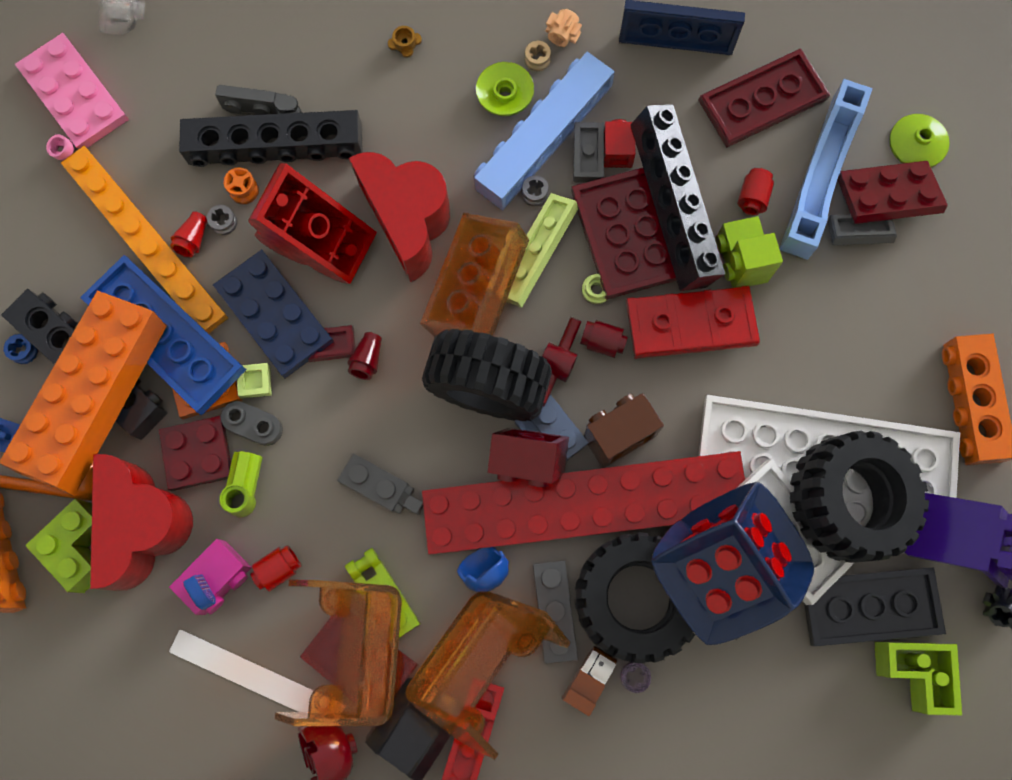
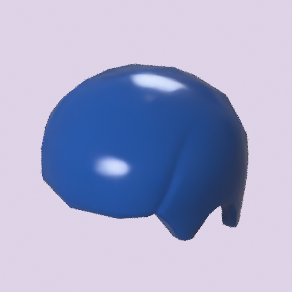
(484, 569)

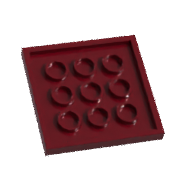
(624, 233)

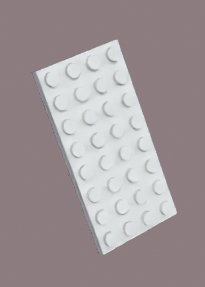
(786, 434)

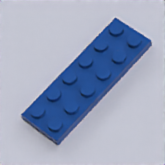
(185, 353)

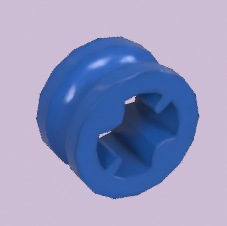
(23, 357)

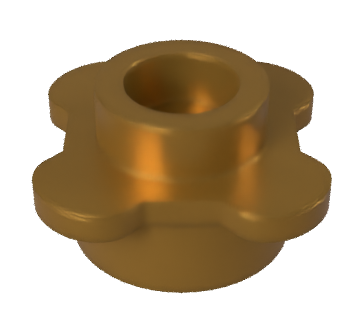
(401, 34)

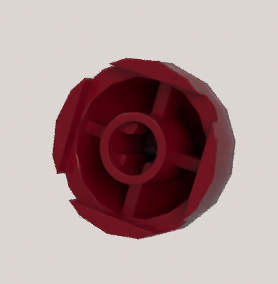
(327, 751)

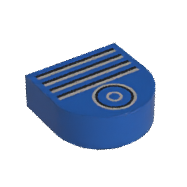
(199, 591)

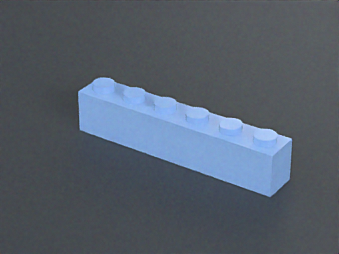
(543, 130)

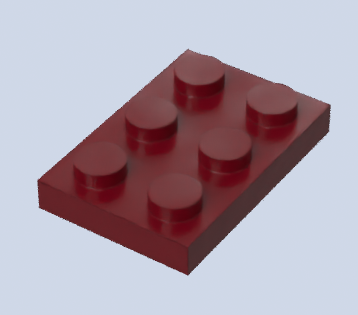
(891, 192)

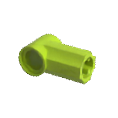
(241, 480)

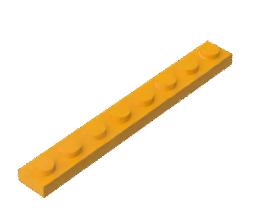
(143, 239)

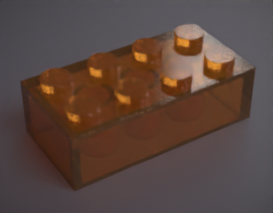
(476, 276)

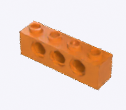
(988, 386)

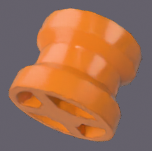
(239, 178)

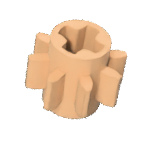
(563, 27)

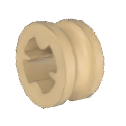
(533, 49)

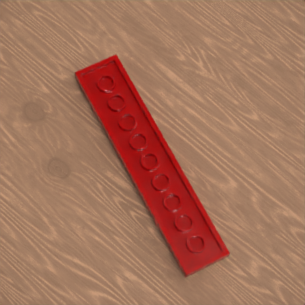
(576, 503)

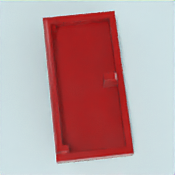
(692, 322)

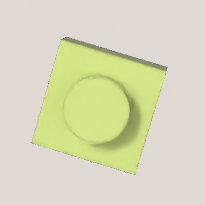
(255, 381)

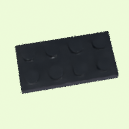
(877, 608)

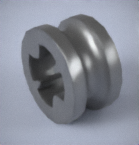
(532, 199)
(214, 214)

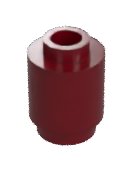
(603, 338)

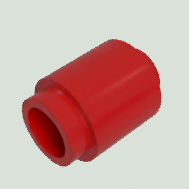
(756, 191)
(275, 568)

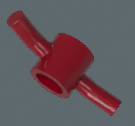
(560, 356)

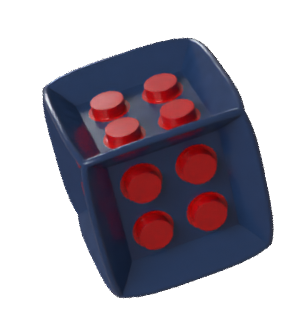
(734, 565)

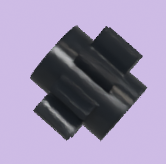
(999, 606)

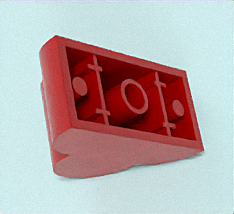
(408, 205)
(310, 226)
(131, 524)

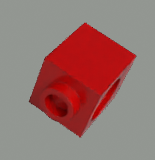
(618, 144)

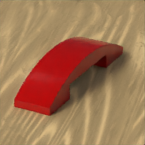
(464, 761)

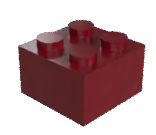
(527, 456)

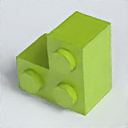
(747, 252)
(64, 546)
(931, 671)

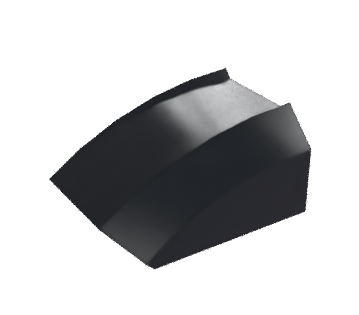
(408, 738)

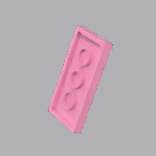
(71, 92)

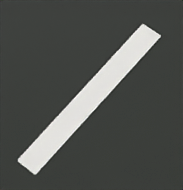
(241, 671)

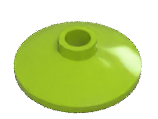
(505, 78)
(910, 147)

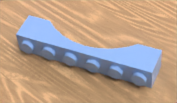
(816, 192)

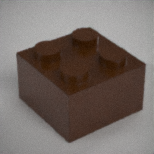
(622, 429)

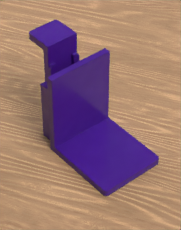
(967, 536)

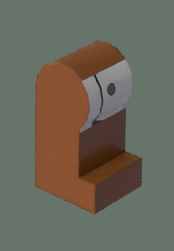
(590, 681)

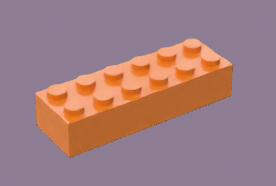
(84, 393)

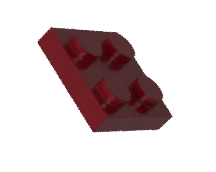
(195, 453)

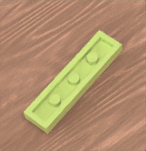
(543, 240)

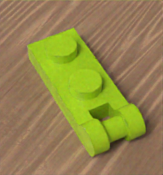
(371, 559)

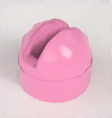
(59, 141)

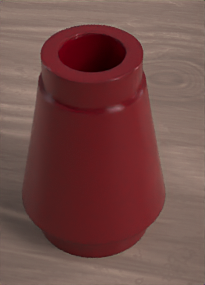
(365, 358)

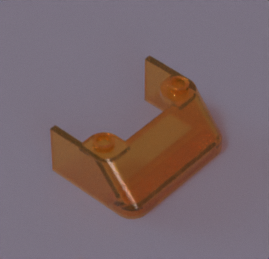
(365, 658)
(470, 659)

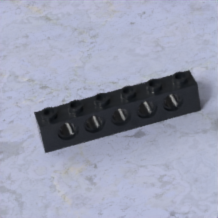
(199, 133)
(677, 198)
(27, 316)

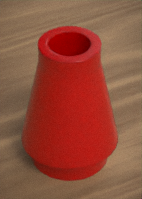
(188, 237)

